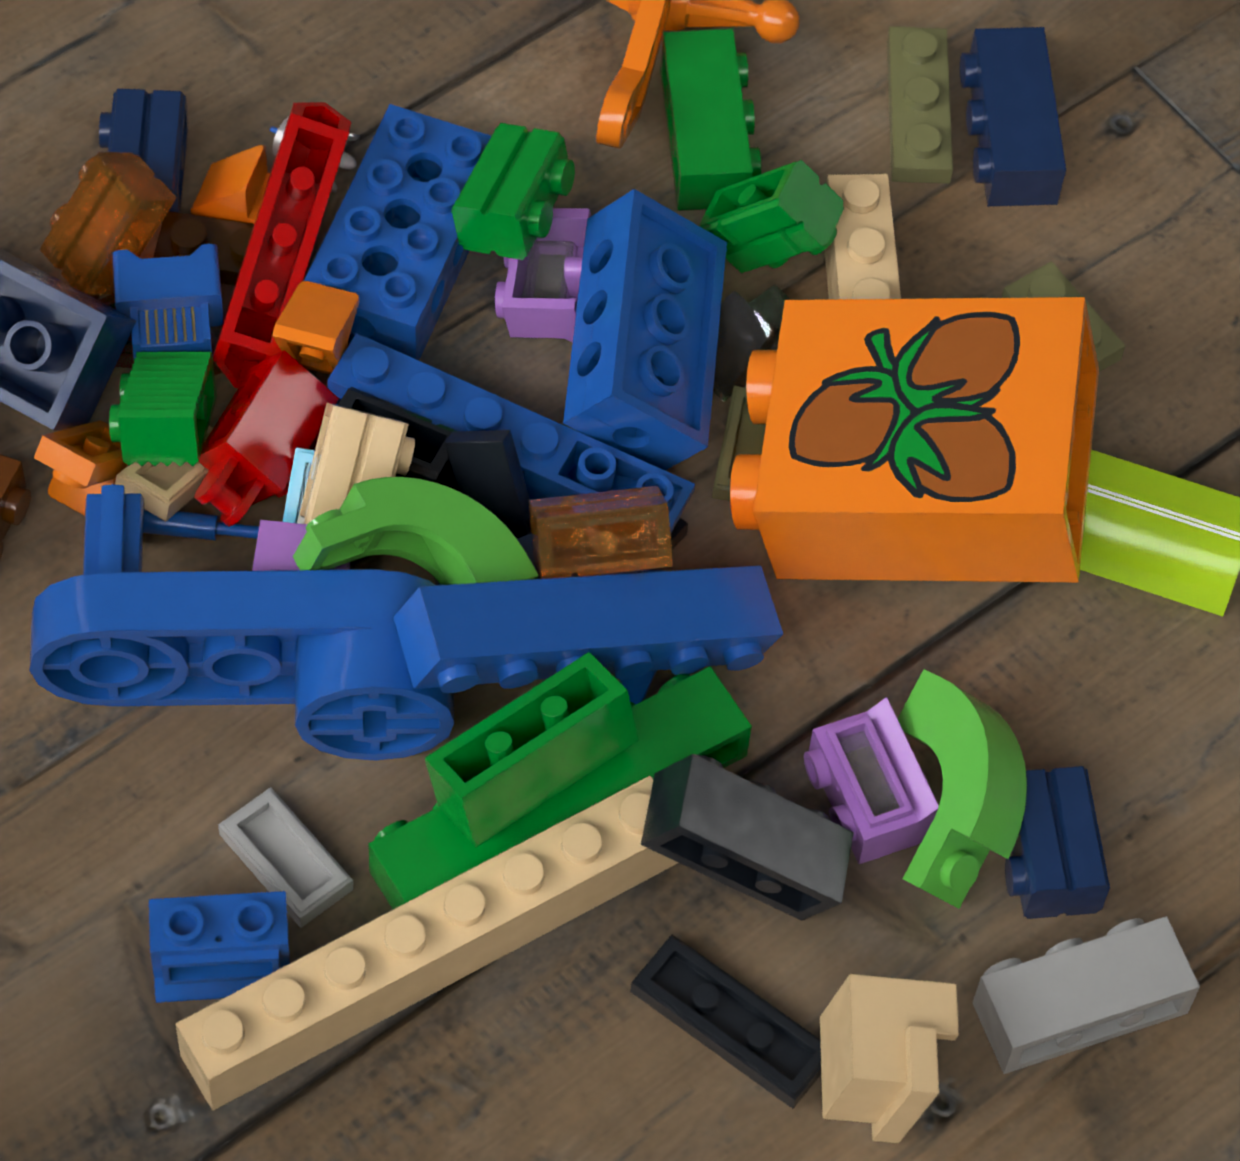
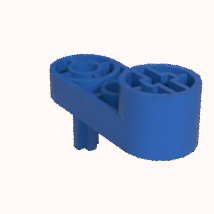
(235, 641)

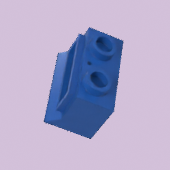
(216, 943)

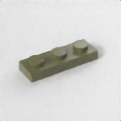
(919, 105)

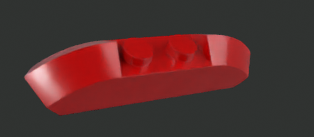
(281, 236)

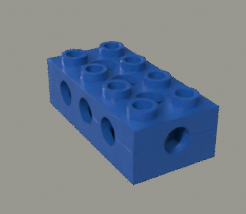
(397, 228)
(646, 331)

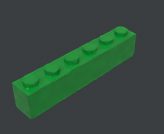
(680, 720)

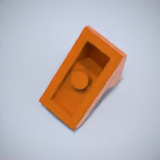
(234, 187)
(316, 325)
(81, 462)

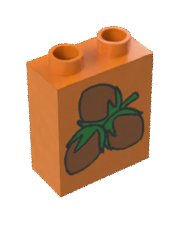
(922, 440)

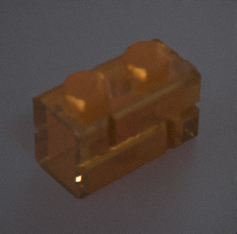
(110, 211)
(601, 533)

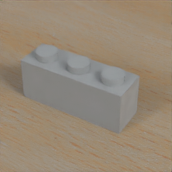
(1084, 993)

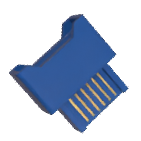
(170, 299)

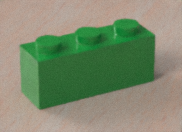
(707, 114)
(532, 749)

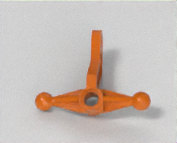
(773, 20)

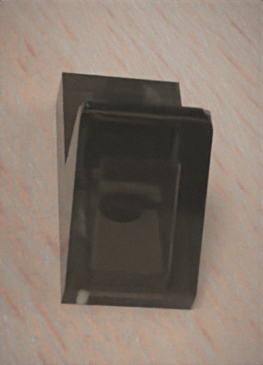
(742, 330)

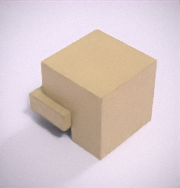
(883, 1051)

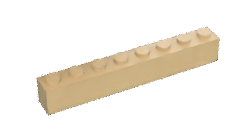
(419, 947)

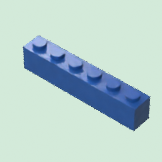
(626, 621)

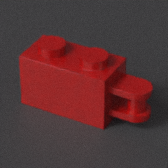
(258, 434)

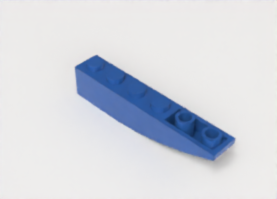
(550, 454)

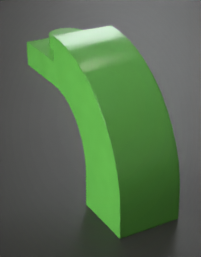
(418, 522)
(981, 786)

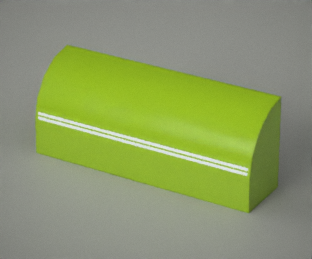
(1161, 533)

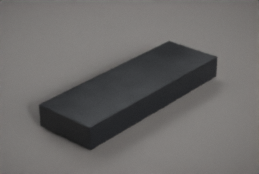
(730, 1020)

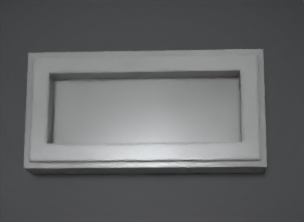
(286, 856)

